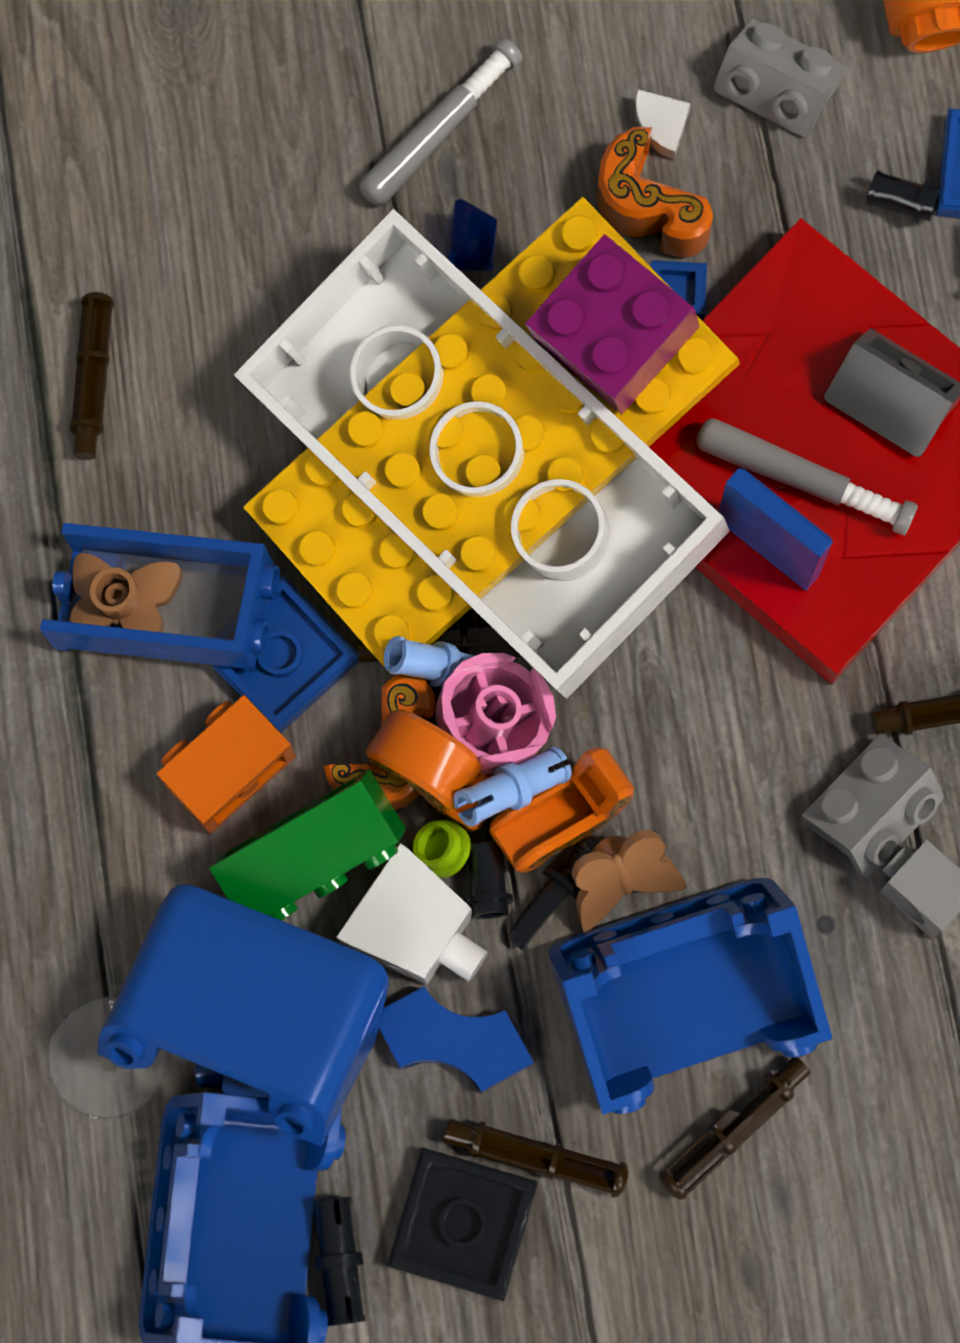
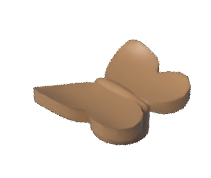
(116, 597)
(617, 869)

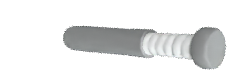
(428, 134)
(790, 469)

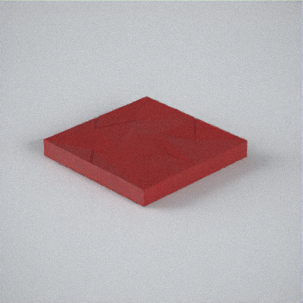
(791, 334)

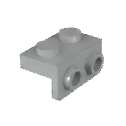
(778, 77)
(875, 804)

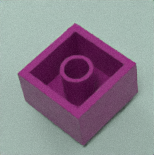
(613, 324)

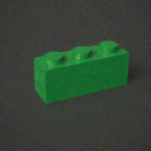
(311, 848)

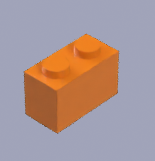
(225, 763)

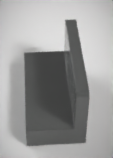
(893, 392)

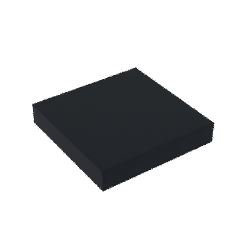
(462, 1224)

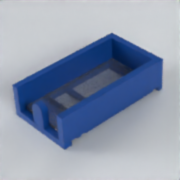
(210, 620)

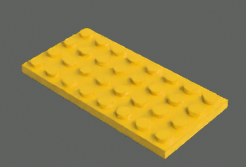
(360, 562)

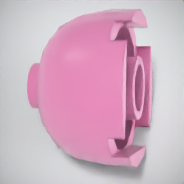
(496, 709)

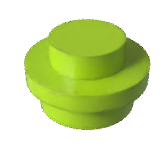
(442, 847)

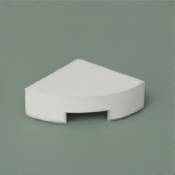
(665, 117)

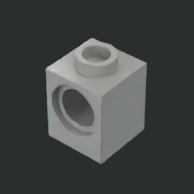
(924, 887)

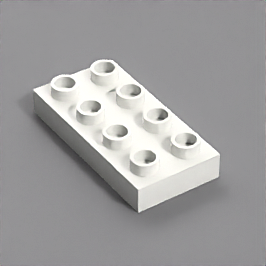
(591, 576)

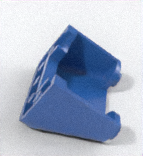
(688, 988)
(250, 1005)
(232, 1226)

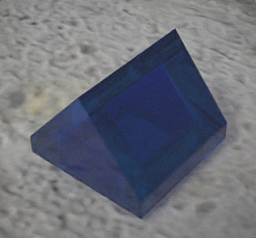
(470, 237)

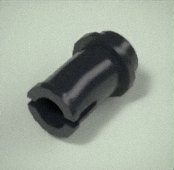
(903, 196)
(487, 882)

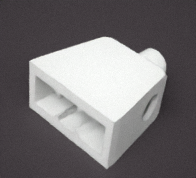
(413, 923)

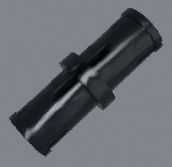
(339, 1261)

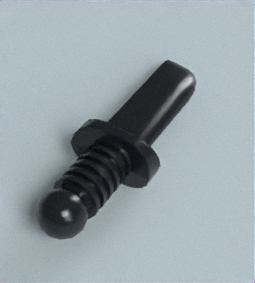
(550, 896)

